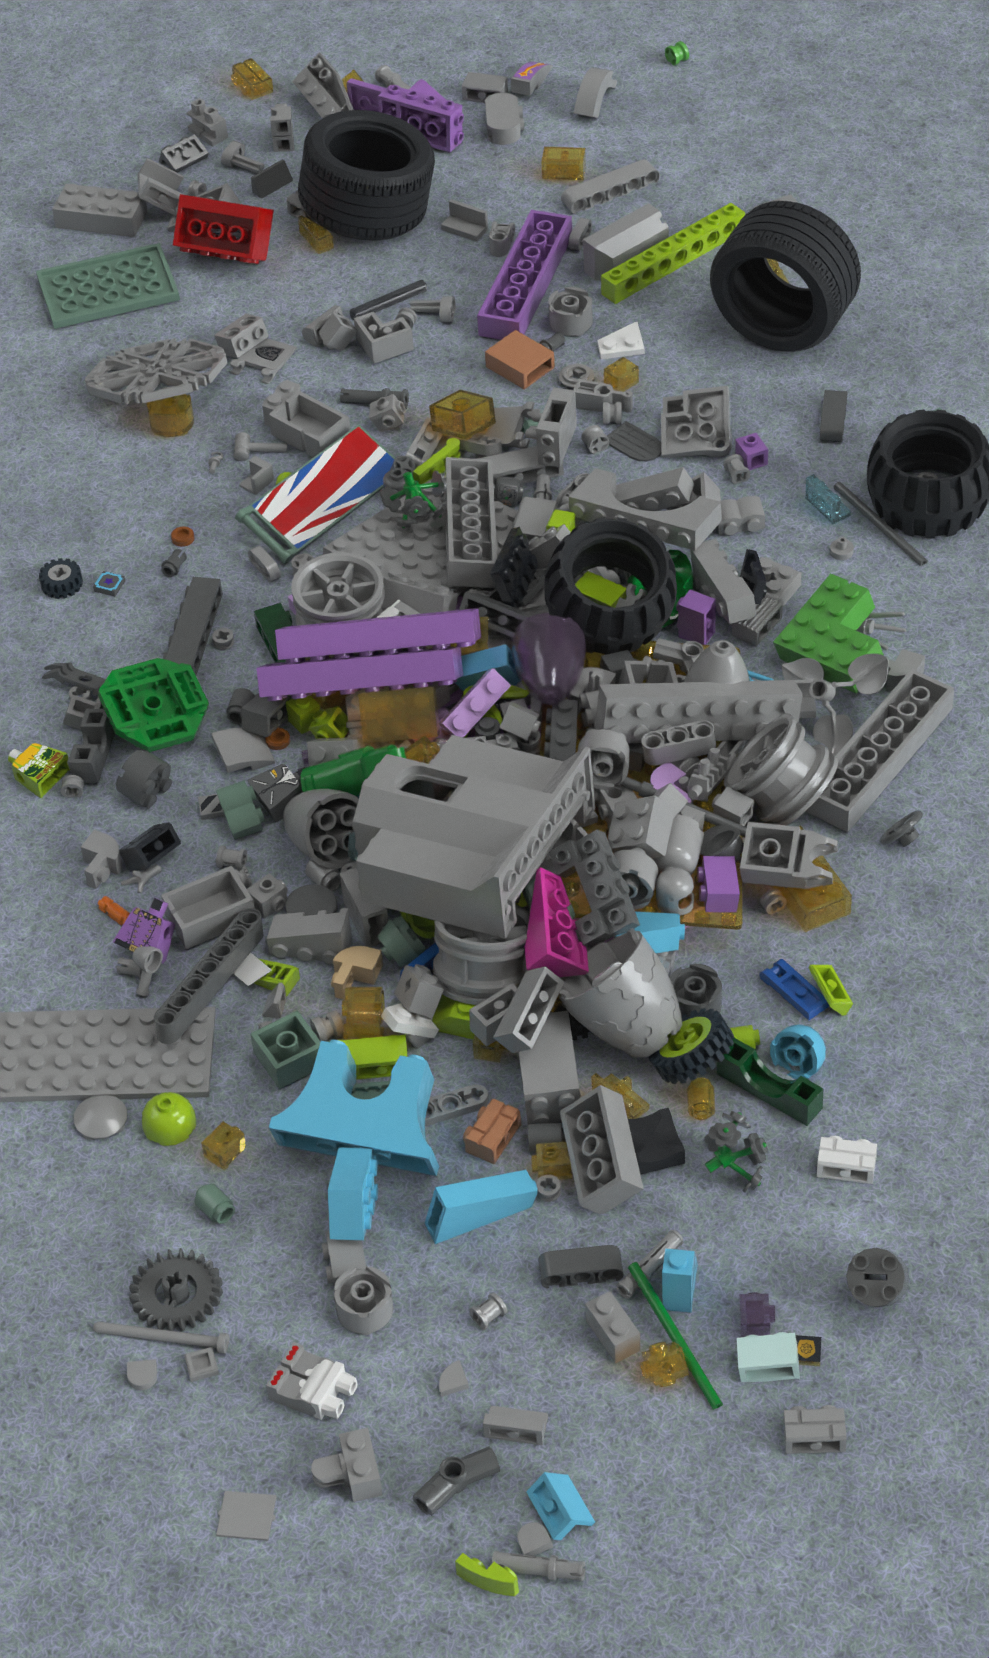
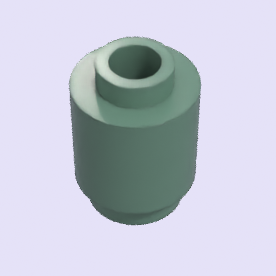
(214, 1203)

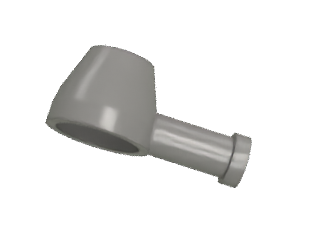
(149, 961)

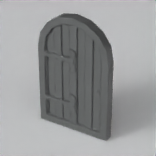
(635, 442)

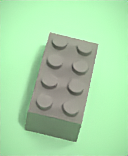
(99, 210)
(601, 1150)

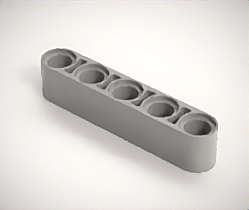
(609, 185)

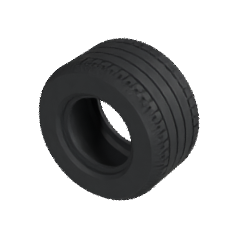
(365, 175)
(765, 305)

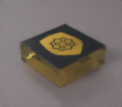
(809, 1350)

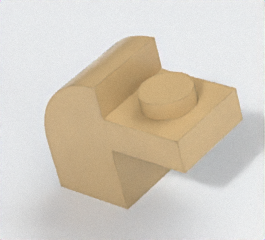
(356, 964)

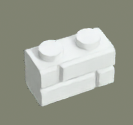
(847, 1159)

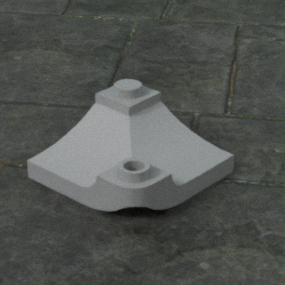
(696, 423)

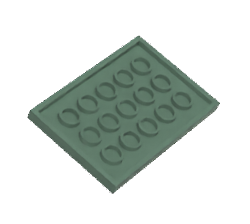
(107, 285)

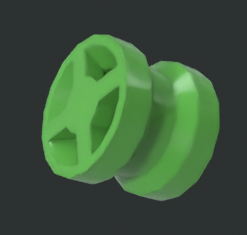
(677, 53)

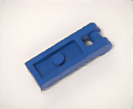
(794, 989)

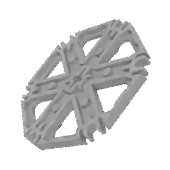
(145, 374)

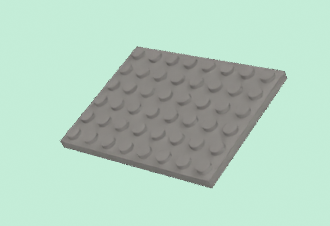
(412, 550)

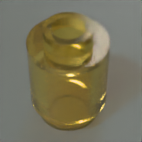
(701, 1099)

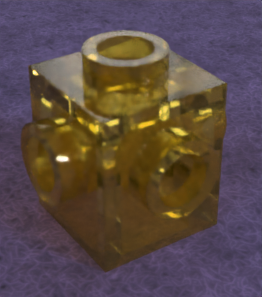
(664, 1363)

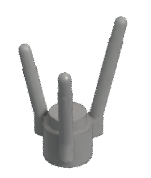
(868, 625)

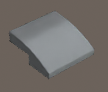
(242, 749)

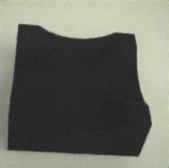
(656, 1142)

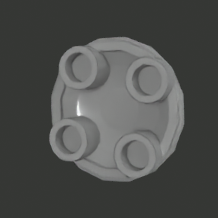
(100, 1117)

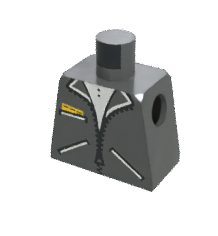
(276, 788)

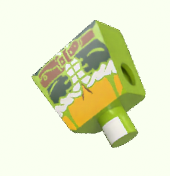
(38, 767)

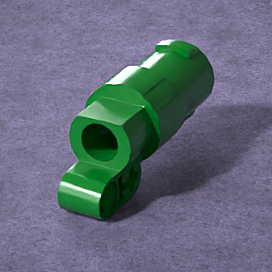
(347, 770)

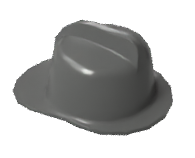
(722, 841)

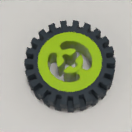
(694, 1047)

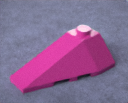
(551, 930)

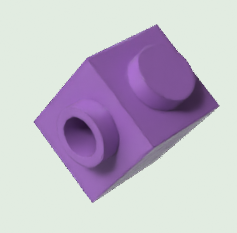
(752, 451)

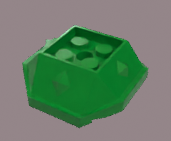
(166, 687)

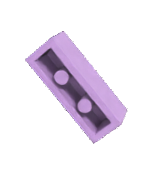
(475, 703)

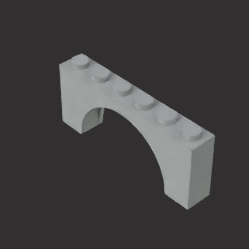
(680, 527)

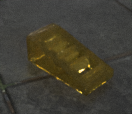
(315, 235)

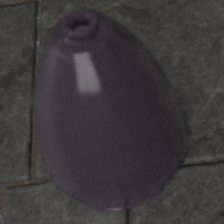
(549, 656)

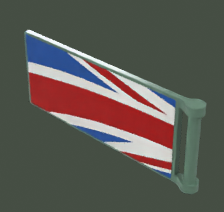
(320, 493)

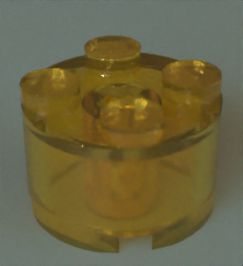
(171, 415)
(363, 1012)

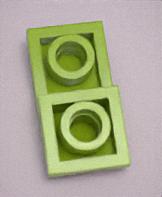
(494, 1579)

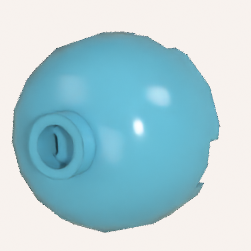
(799, 1047)

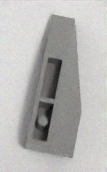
(323, 87)

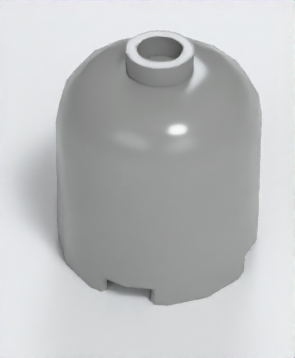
(683, 845)

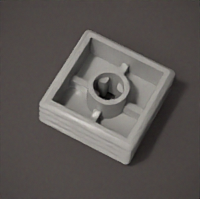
(781, 580)

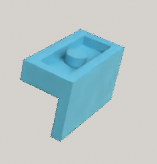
(559, 1504)

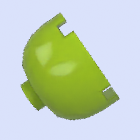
(168, 1119)

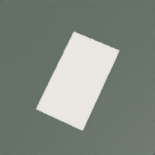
(251, 970)

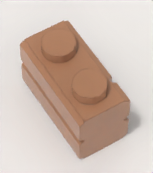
(492, 1131)

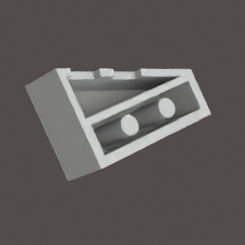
(310, 936)

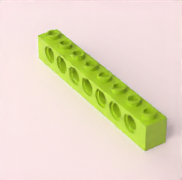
(670, 254)

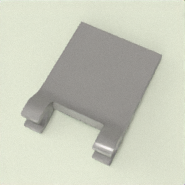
(509, 424)

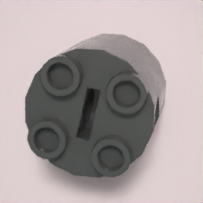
(877, 1292)

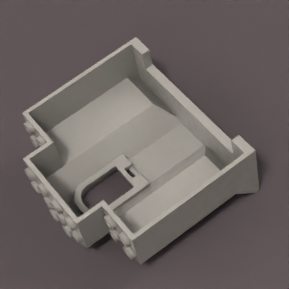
(477, 849)

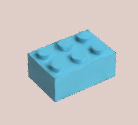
(352, 1194)

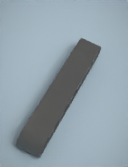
(208, 976)

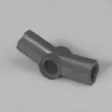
(442, 1488)

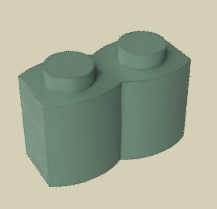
(239, 809)

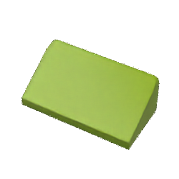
(831, 988)

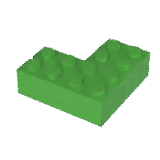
(828, 627)

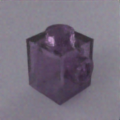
(755, 1314)

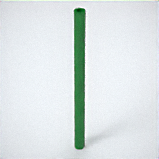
(674, 1334)

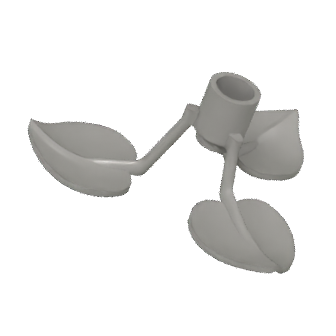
(869, 675)

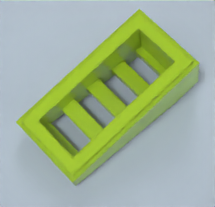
(290, 973)

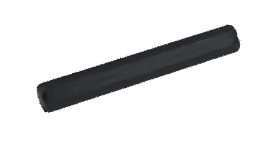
(389, 299)

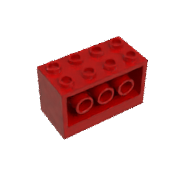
(222, 229)

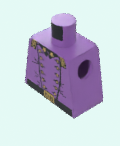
(147, 929)

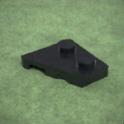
(754, 575)

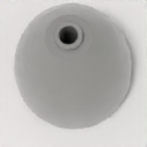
(718, 664)
(321, 825)

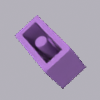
(696, 617)
(719, 884)

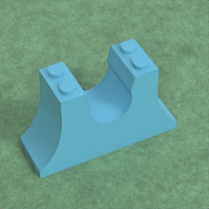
(389, 1124)

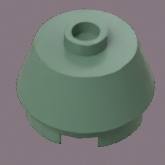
(400, 942)

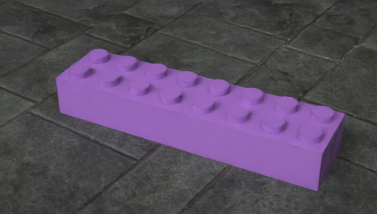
(525, 275)
(376, 634)
(357, 672)

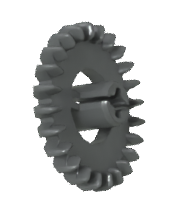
(174, 1275)

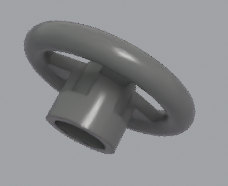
(903, 830)

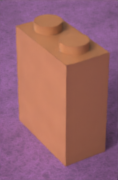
(519, 359)

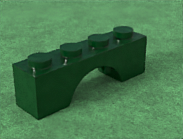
(796, 1098)

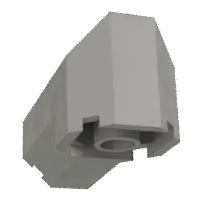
(623, 240)

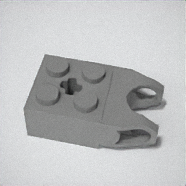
(784, 856)

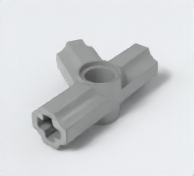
(679, 654)

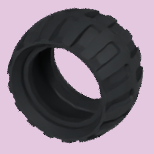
(925, 504)
(620, 546)

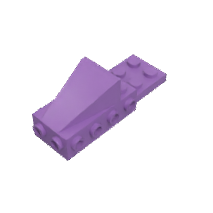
(420, 106)

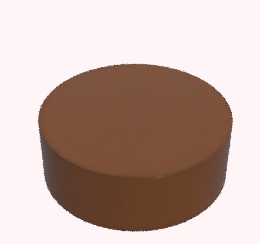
(182, 536)
(278, 739)

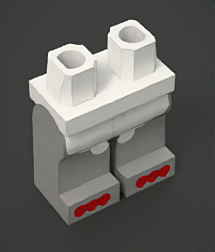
(310, 1383)

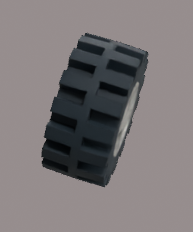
(60, 578)

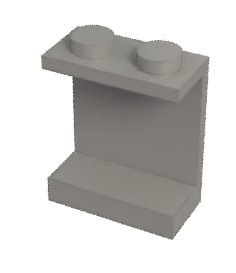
(159, 186)

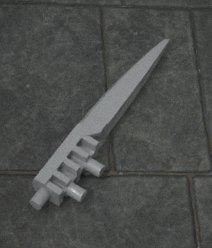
(713, 769)

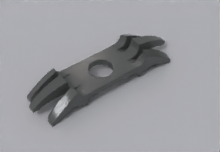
(66, 672)

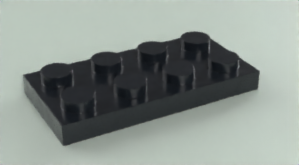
(514, 568)

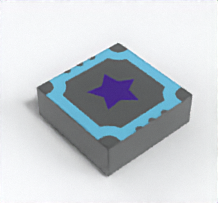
(109, 583)

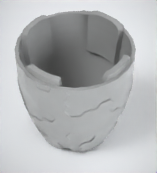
(625, 996)

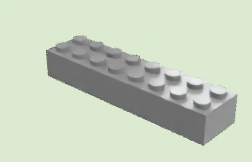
(470, 522)
(733, 709)
(883, 748)

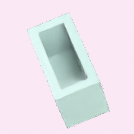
(768, 1357)

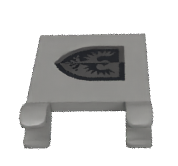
(266, 355)

